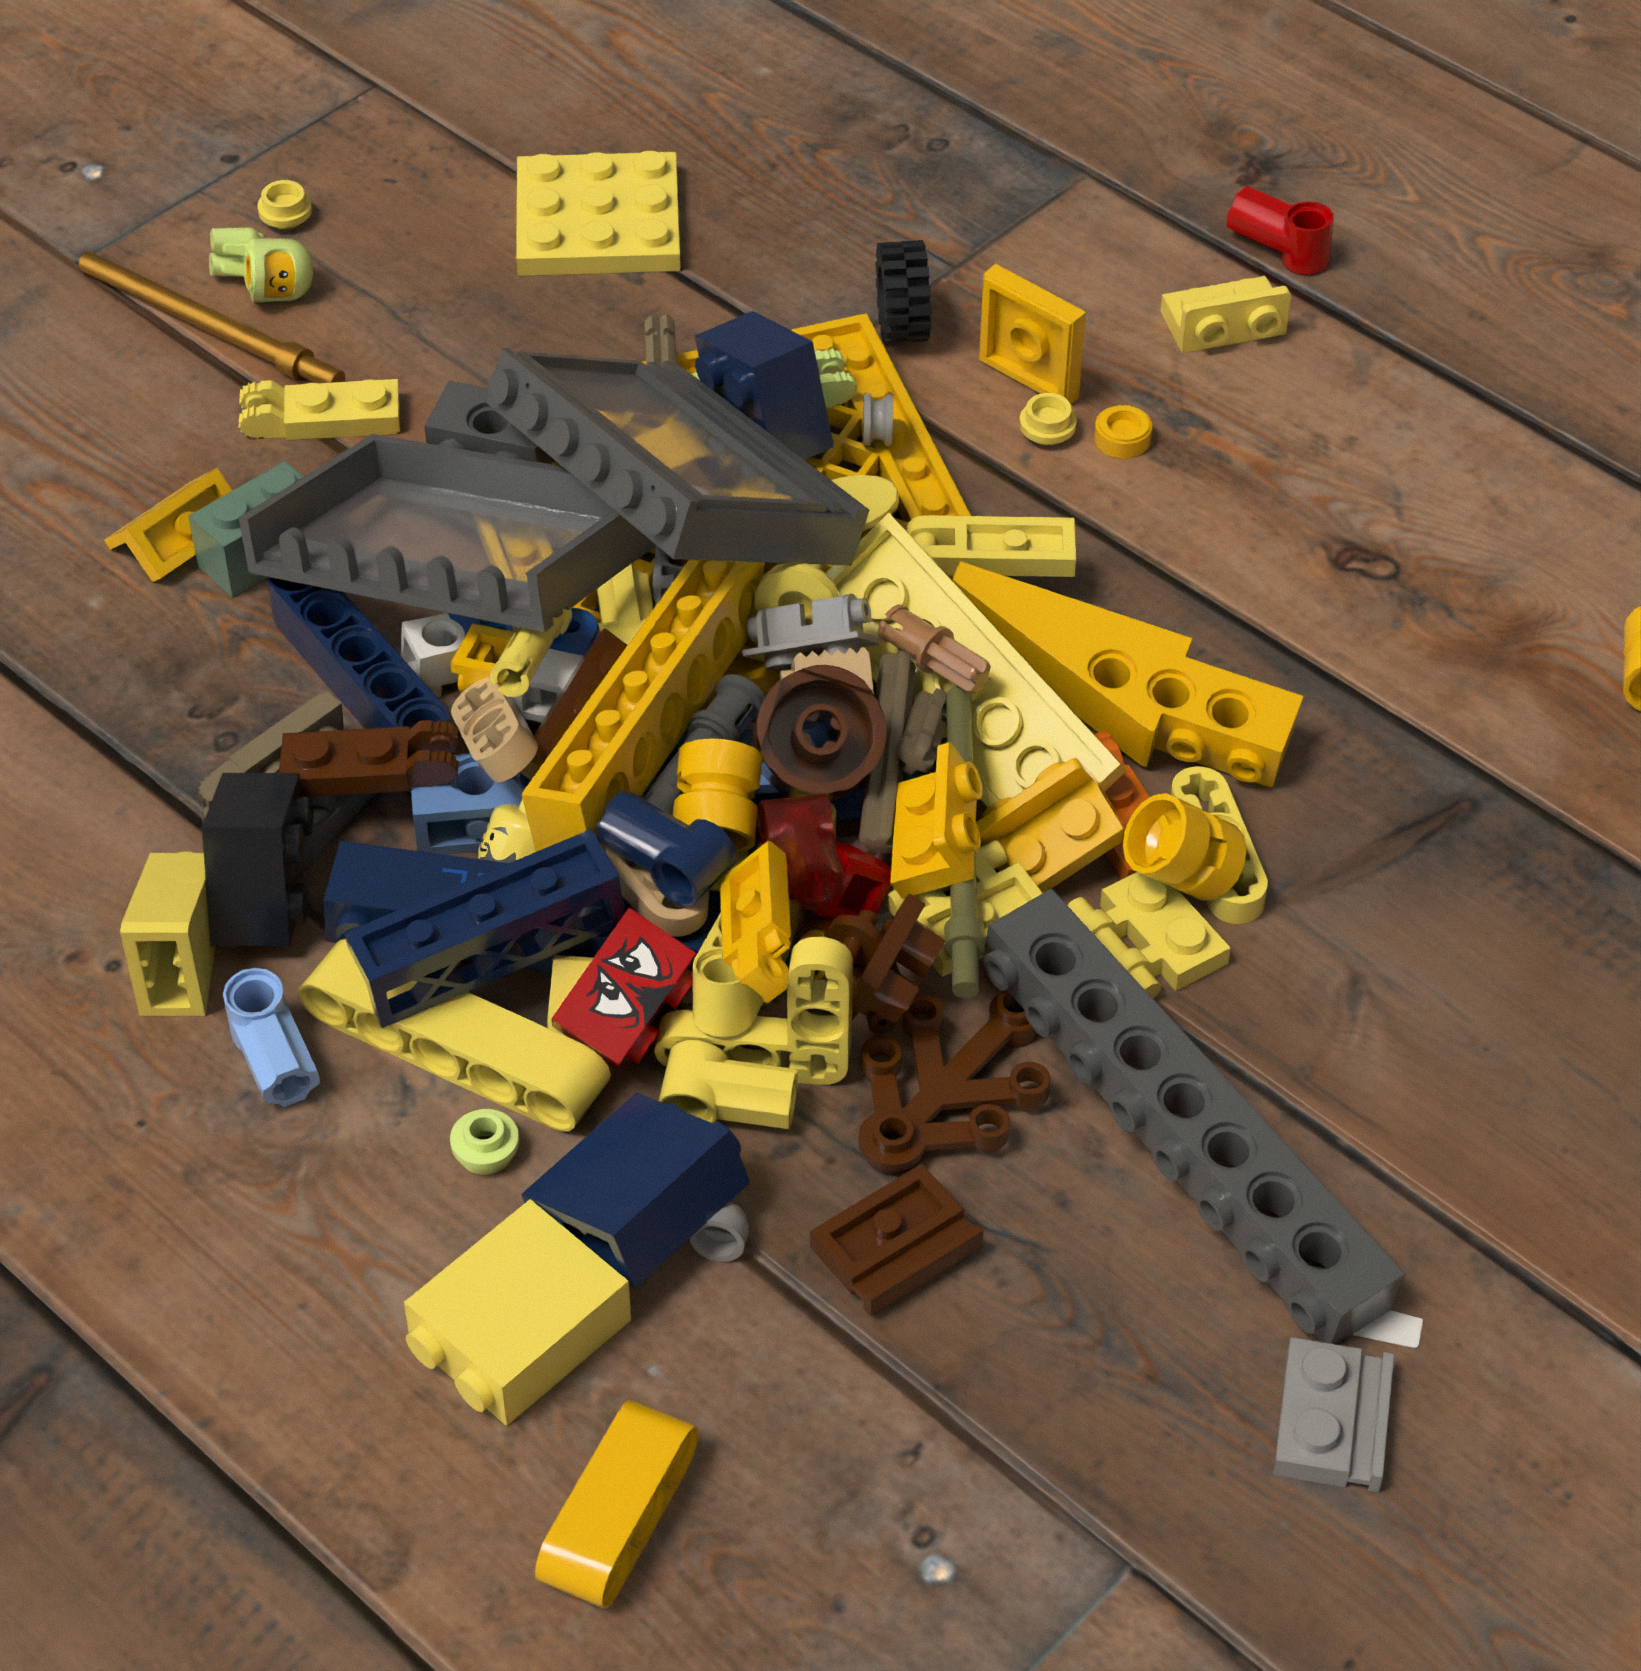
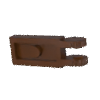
(372, 758)

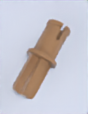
(935, 650)

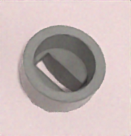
(723, 1235)

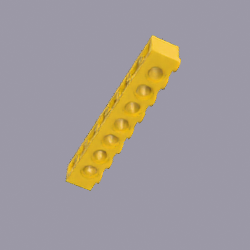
(645, 699)

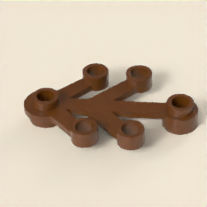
(946, 1086)

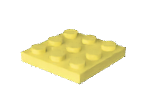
(597, 213)

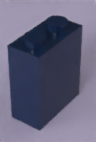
(642, 1184)

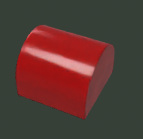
(865, 883)

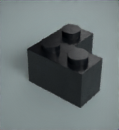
(250, 858)

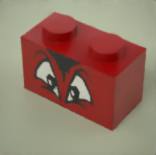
(625, 991)

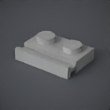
(1333, 1415)

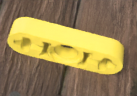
(1252, 881)

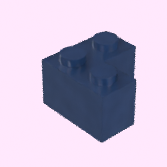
(769, 379)

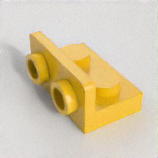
(1054, 824)
(936, 826)

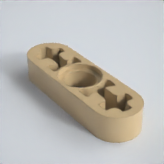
(494, 730)

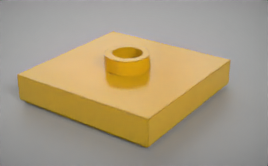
(1031, 334)

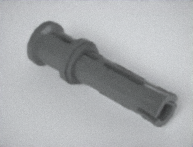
(723, 719)

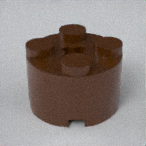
(852, 718)

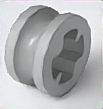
(877, 419)

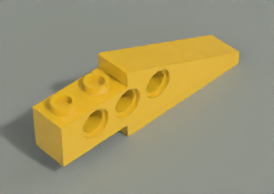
(1129, 672)

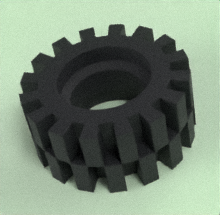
(903, 291)

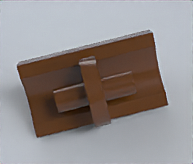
(900, 940)

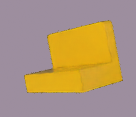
(163, 534)

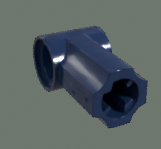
(679, 856)

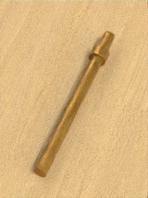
(288, 357)

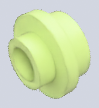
(484, 1155)

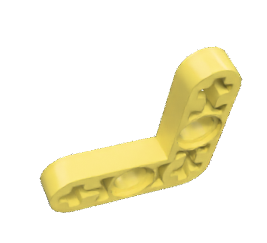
(803, 1041)

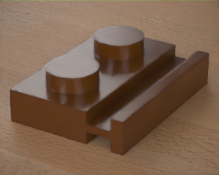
(896, 1239)

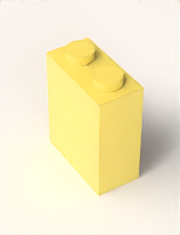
(516, 1313)

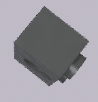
(468, 423)

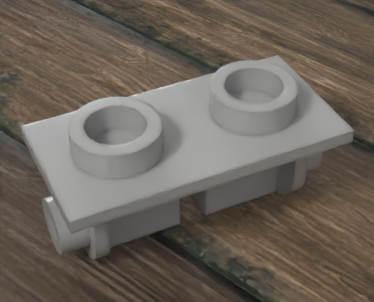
(784, 631)

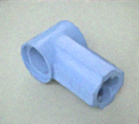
(269, 1037)

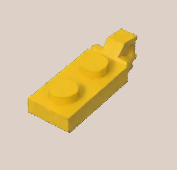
(757, 920)

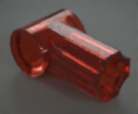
(806, 834)

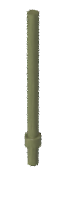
(963, 930)

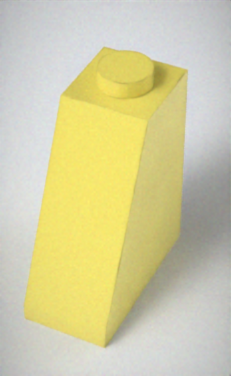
(169, 936)

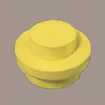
(284, 204)
(1048, 419)

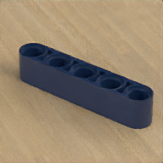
(352, 656)

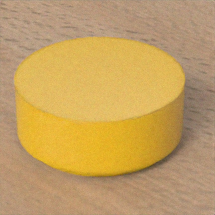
(1123, 431)

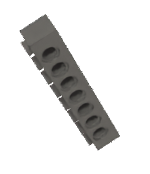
(1221, 1124)

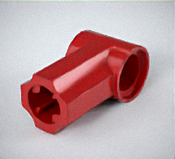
(1296, 230)

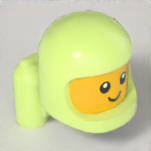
(271, 266)

